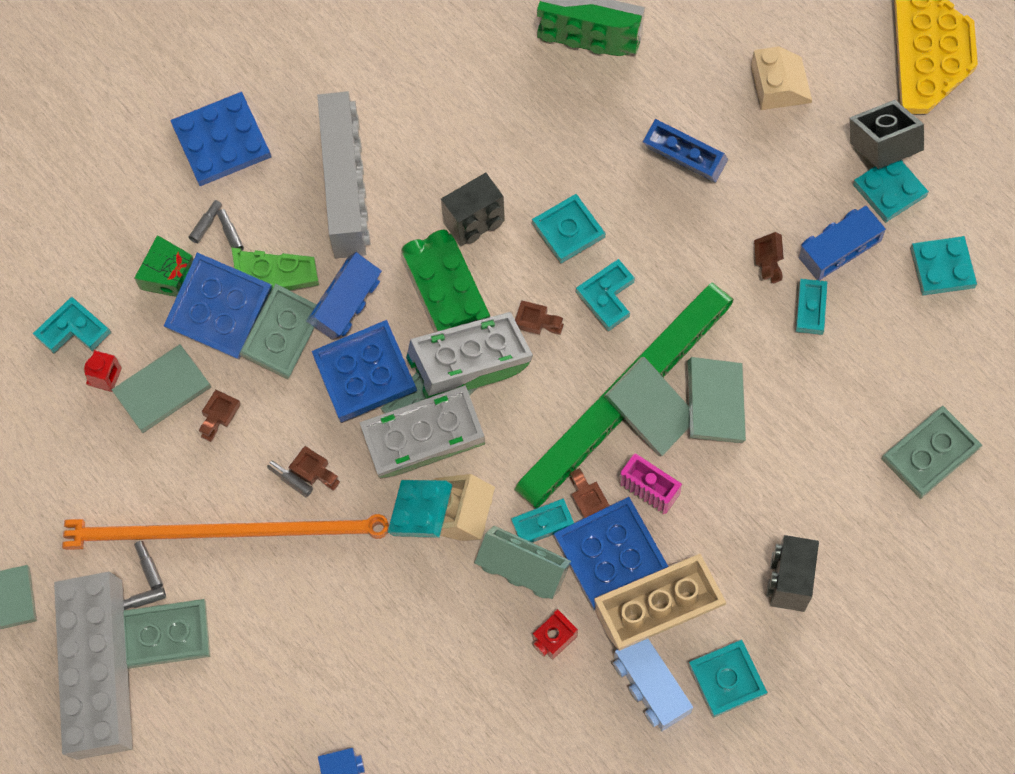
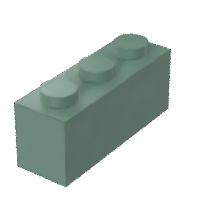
(522, 562)

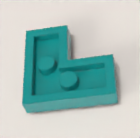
(601, 291)
(69, 321)

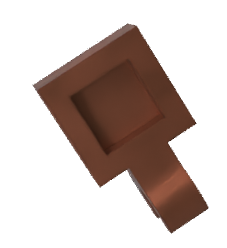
(767, 254)
(534, 317)
(218, 410)
(312, 466)
(587, 498)

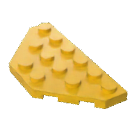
(932, 51)

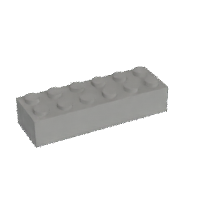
(343, 174)
(92, 666)

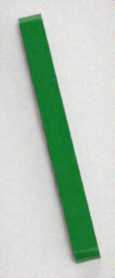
(602, 417)

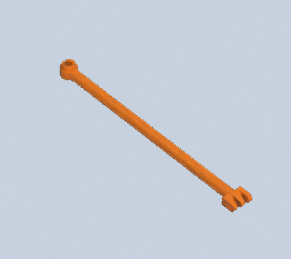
(223, 530)

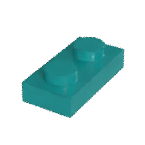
(811, 306)
(542, 521)

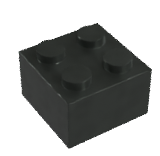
(886, 134)
(473, 209)
(794, 573)

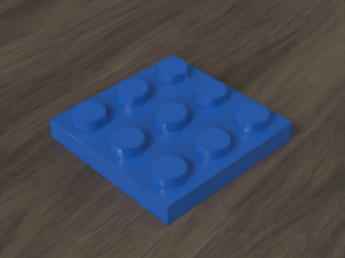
(220, 138)
(217, 305)
(364, 371)
(610, 549)

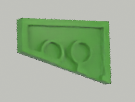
(284, 269)

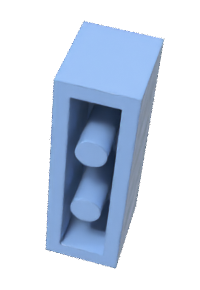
(652, 684)

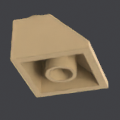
(779, 78)
(467, 507)

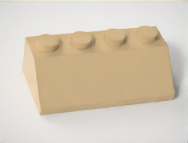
(658, 602)

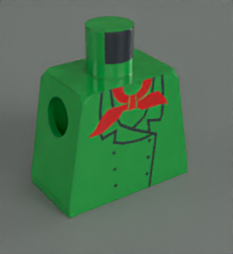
(163, 268)

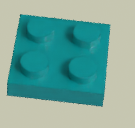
(890, 189)
(568, 228)
(943, 265)
(420, 508)
(727, 678)

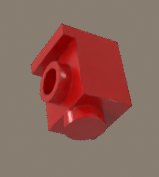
(98, 369)
(553, 647)

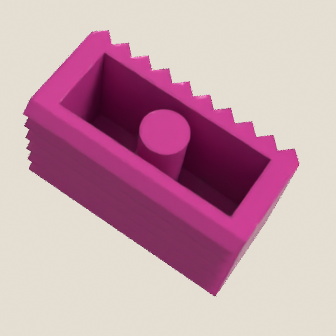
(650, 483)

